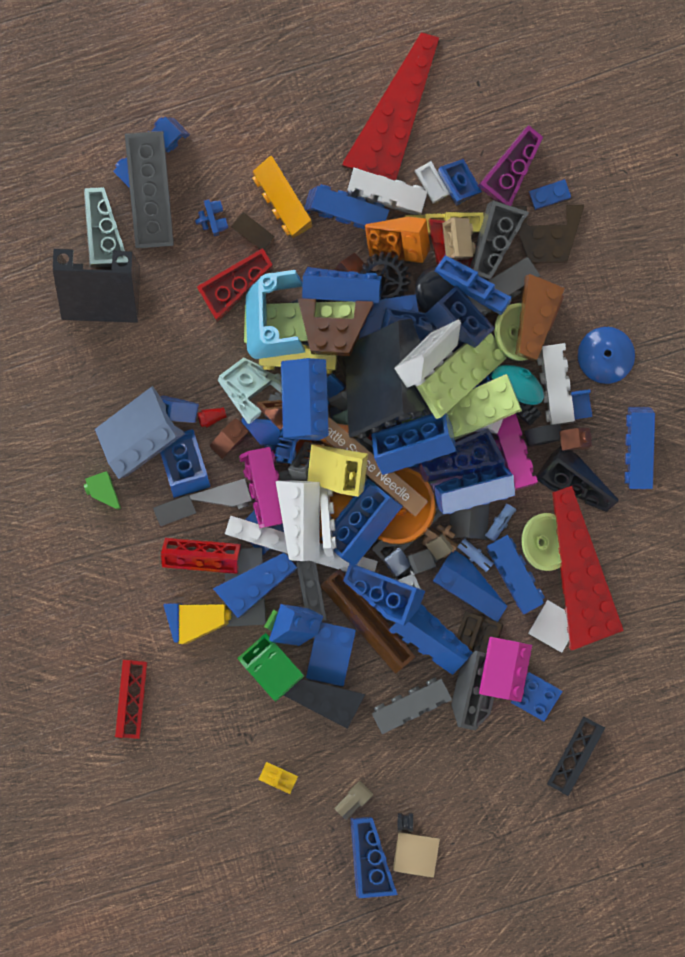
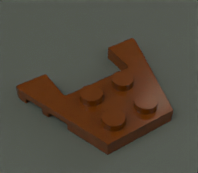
(333, 335)

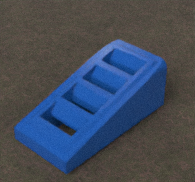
(172, 614)

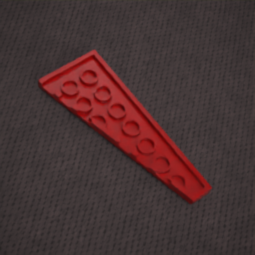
(387, 131)
(586, 593)

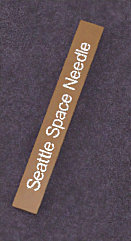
(389, 482)

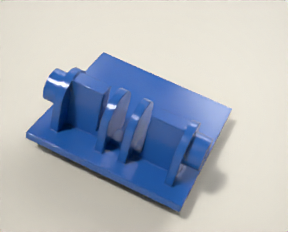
(286, 452)
(538, 697)

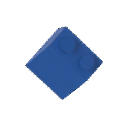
(295, 625)

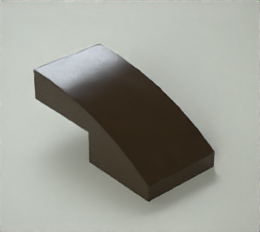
(252, 231)

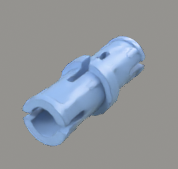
(500, 522)
(475, 555)

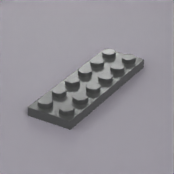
(149, 189)

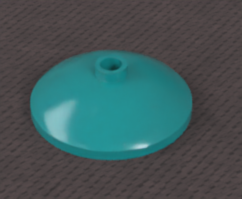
(525, 384)

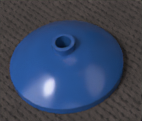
(596, 364)

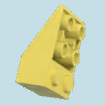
(338, 469)

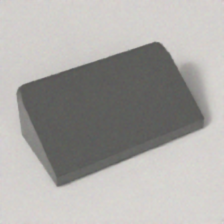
(174, 510)

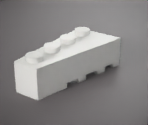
(556, 384)

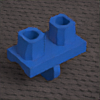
(216, 225)

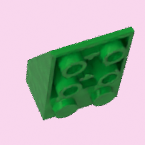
(270, 667)

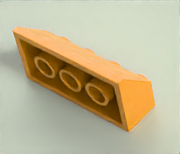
(282, 197)

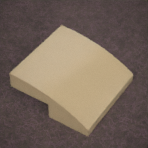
(416, 854)

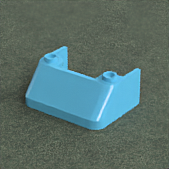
(265, 340)

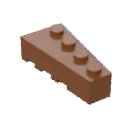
(537, 312)

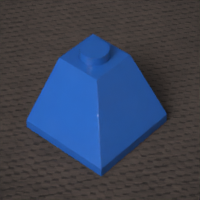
(264, 432)

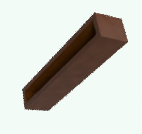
(368, 622)

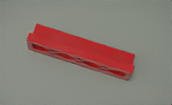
(199, 558)
(123, 699)

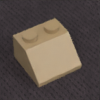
(458, 238)

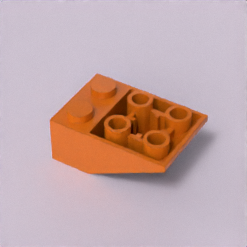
(401, 236)

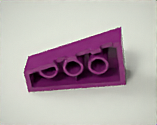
(508, 172)

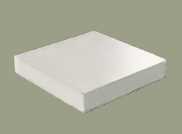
(551, 627)

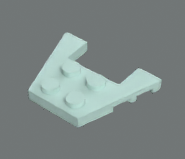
(244, 382)

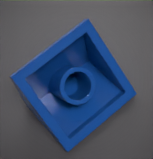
(459, 181)

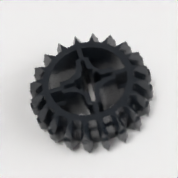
(400, 278)

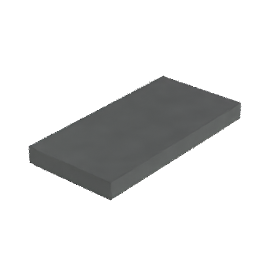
(247, 560)

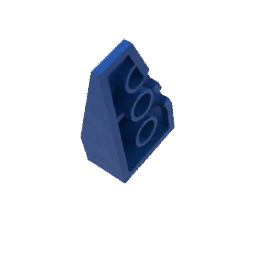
(467, 583)

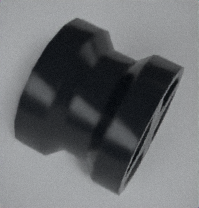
(405, 822)

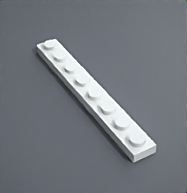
(276, 540)

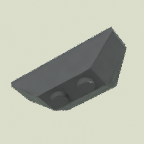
(467, 704)

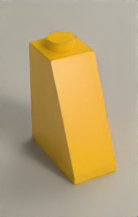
(201, 620)

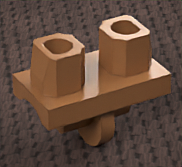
(431, 533)

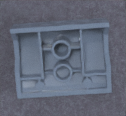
(137, 433)

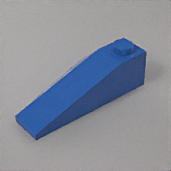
(389, 596)

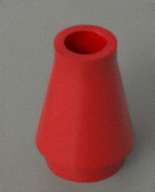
(211, 416)

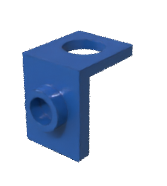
(581, 404)

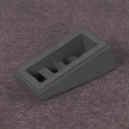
(297, 470)

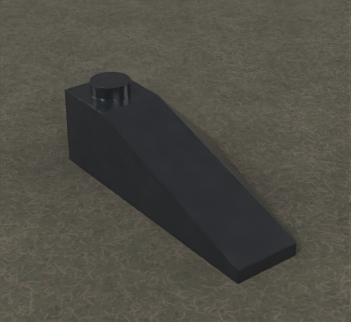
(567, 469)

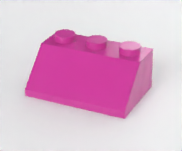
(505, 669)

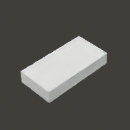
(432, 182)

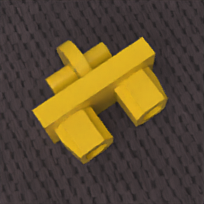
(278, 777)

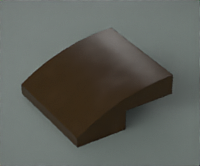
(476, 631)

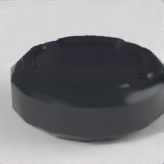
(431, 288)

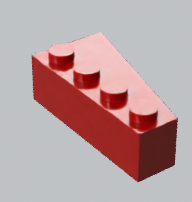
(230, 286)

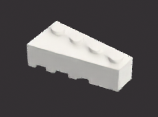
(388, 192)
(300, 518)

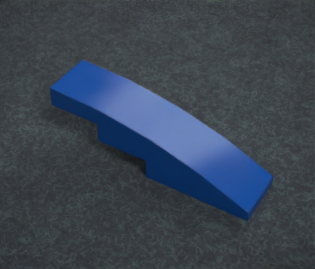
(473, 285)

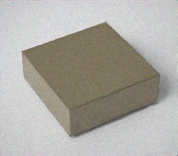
(439, 546)

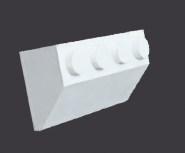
(429, 355)

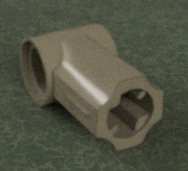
(356, 797)

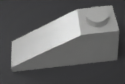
(231, 494)

